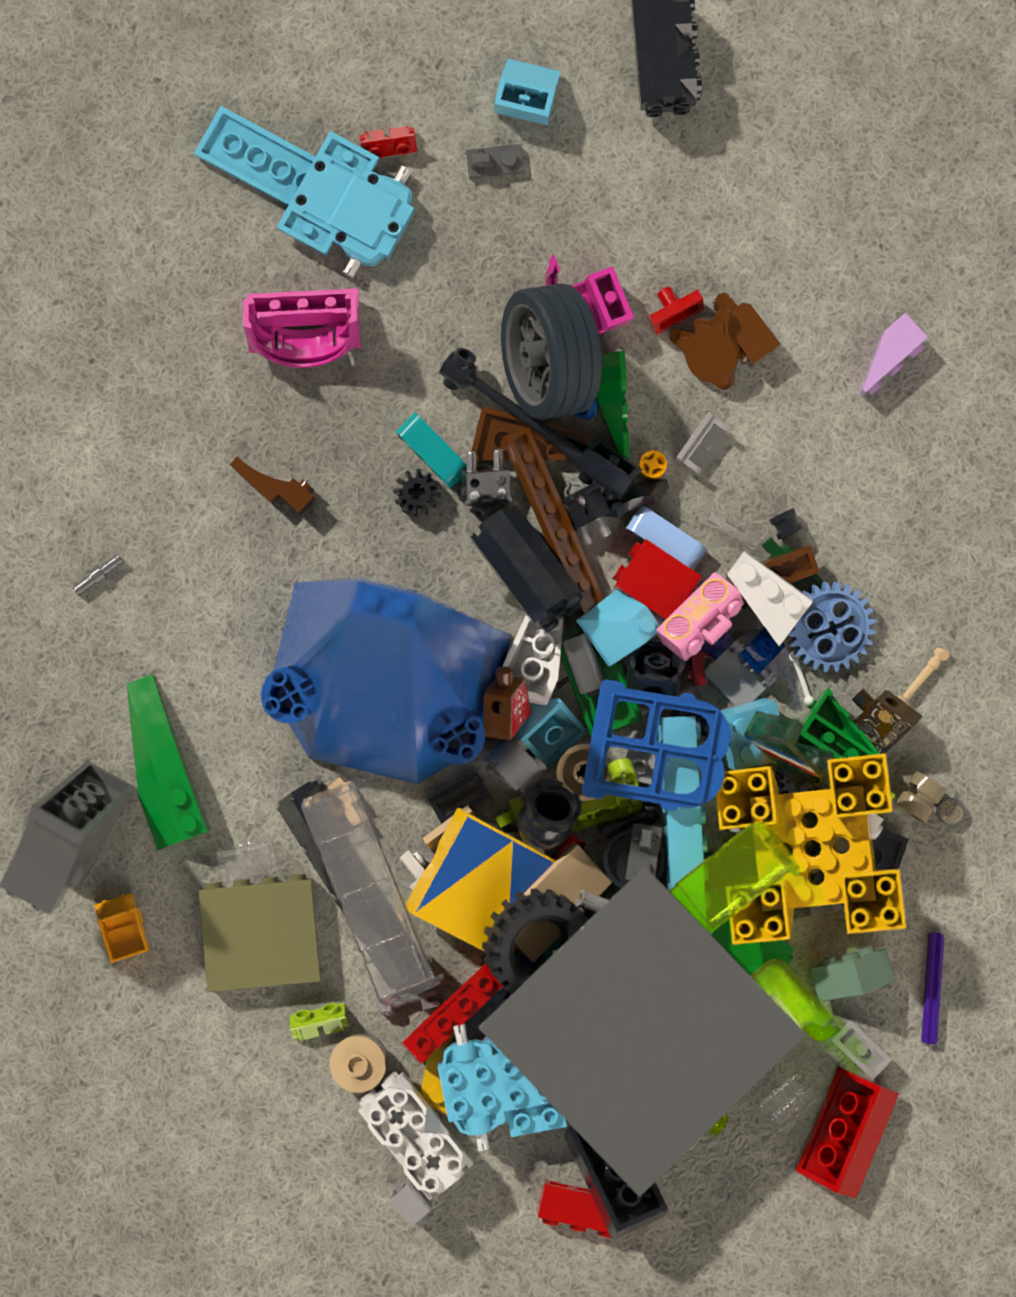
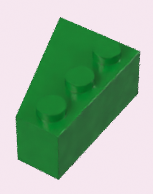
(832, 729)

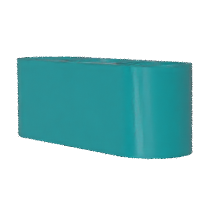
(431, 449)

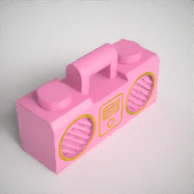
(701, 617)

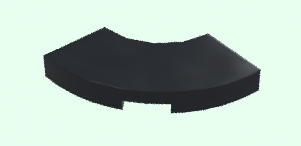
(640, 494)

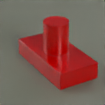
(674, 309)

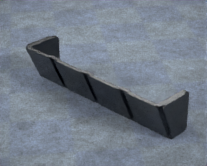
(294, 817)

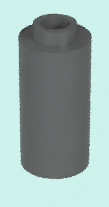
(584, 664)

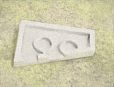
(769, 596)

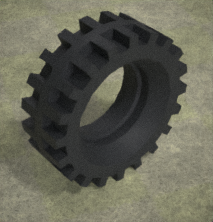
(515, 918)

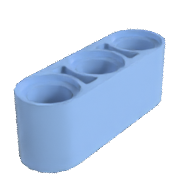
(650, 526)

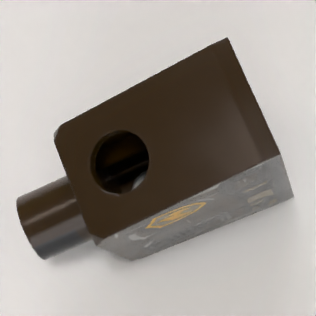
(884, 719)

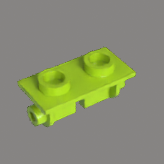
(305, 1023)

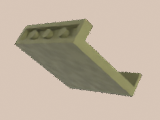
(259, 933)

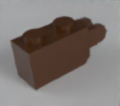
(749, 330)

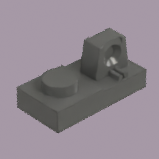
(494, 161)
(643, 849)

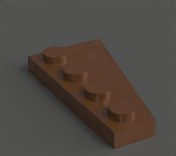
(496, 424)

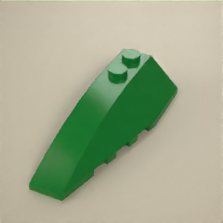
(161, 770)

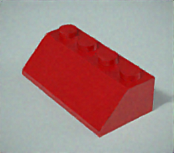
(847, 1132)

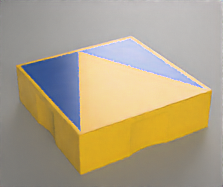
(472, 876)

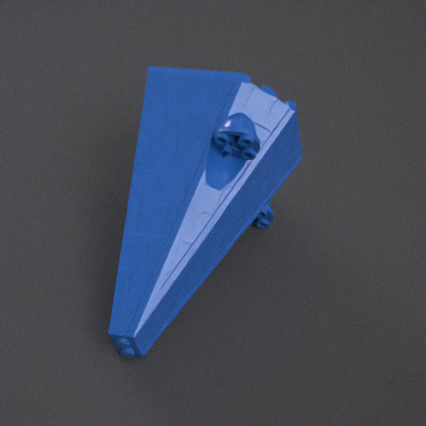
(382, 678)

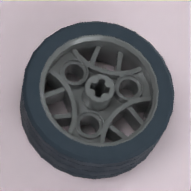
(551, 351)

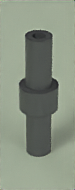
(98, 575)

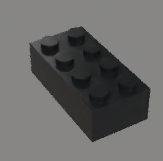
(615, 1199)

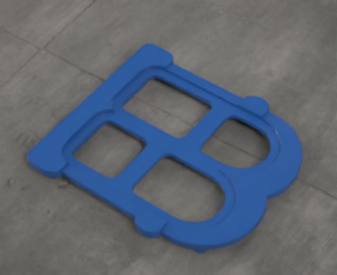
(706, 756)

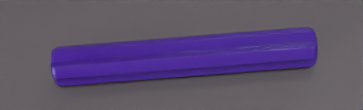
(932, 988)

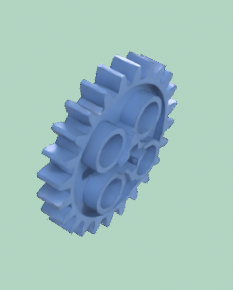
(838, 649)

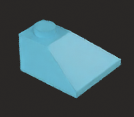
(618, 626)
(550, 730)

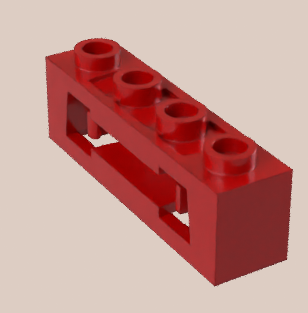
(452, 1012)

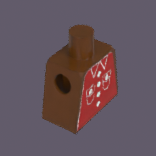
(505, 705)

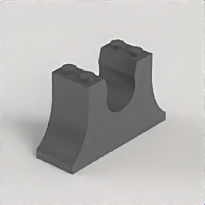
(65, 836)

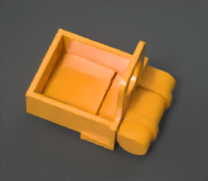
(122, 927)

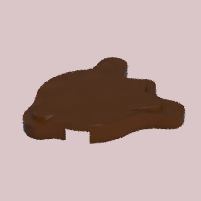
(711, 349)

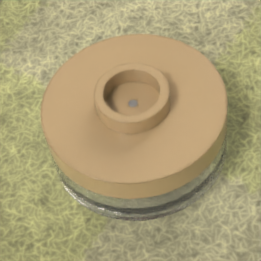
(359, 1063)

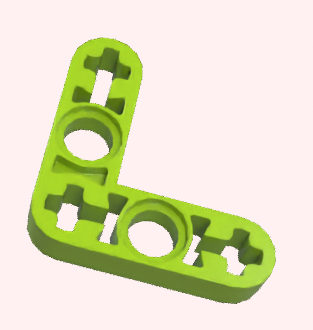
(613, 806)

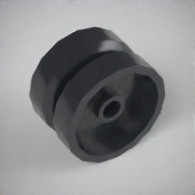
(617, 856)

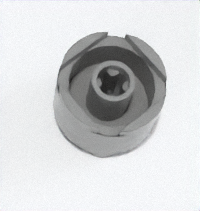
(514, 767)

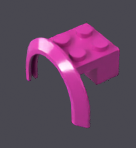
(602, 294)

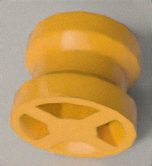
(654, 460)

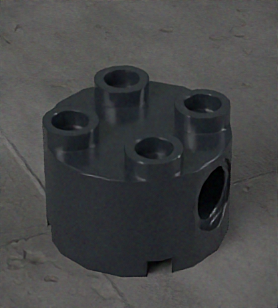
(655, 670)

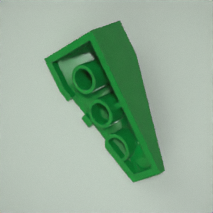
(612, 400)

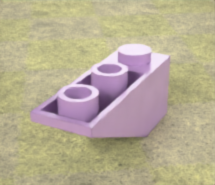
(894, 345)

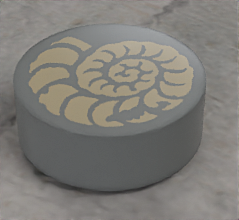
(950, 811)

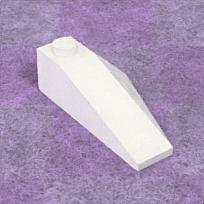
(536, 659)

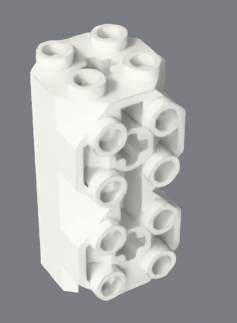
(414, 1134)

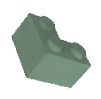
(852, 974)

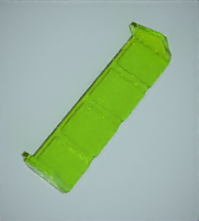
(734, 875)

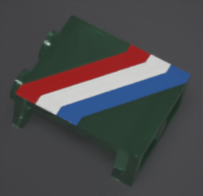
(777, 740)

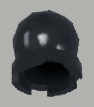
(548, 815)

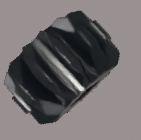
(410, 486)

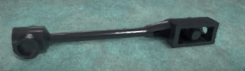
(594, 462)

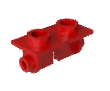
(401, 142)

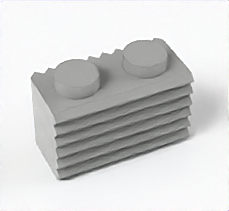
(411, 1203)

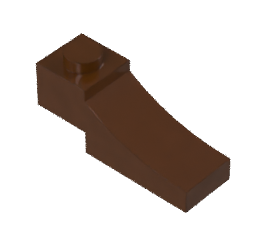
(294, 493)
(791, 565)

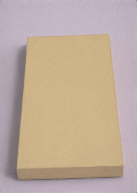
(566, 876)

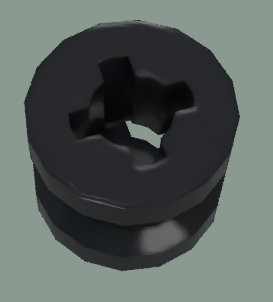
(786, 524)

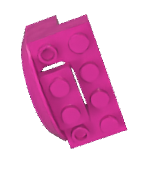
(302, 348)

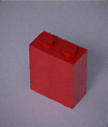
(656, 579)

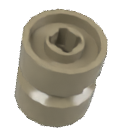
(920, 797)

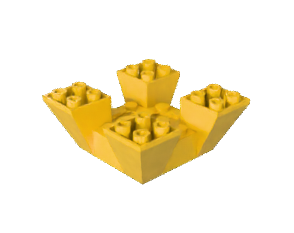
(869, 895)

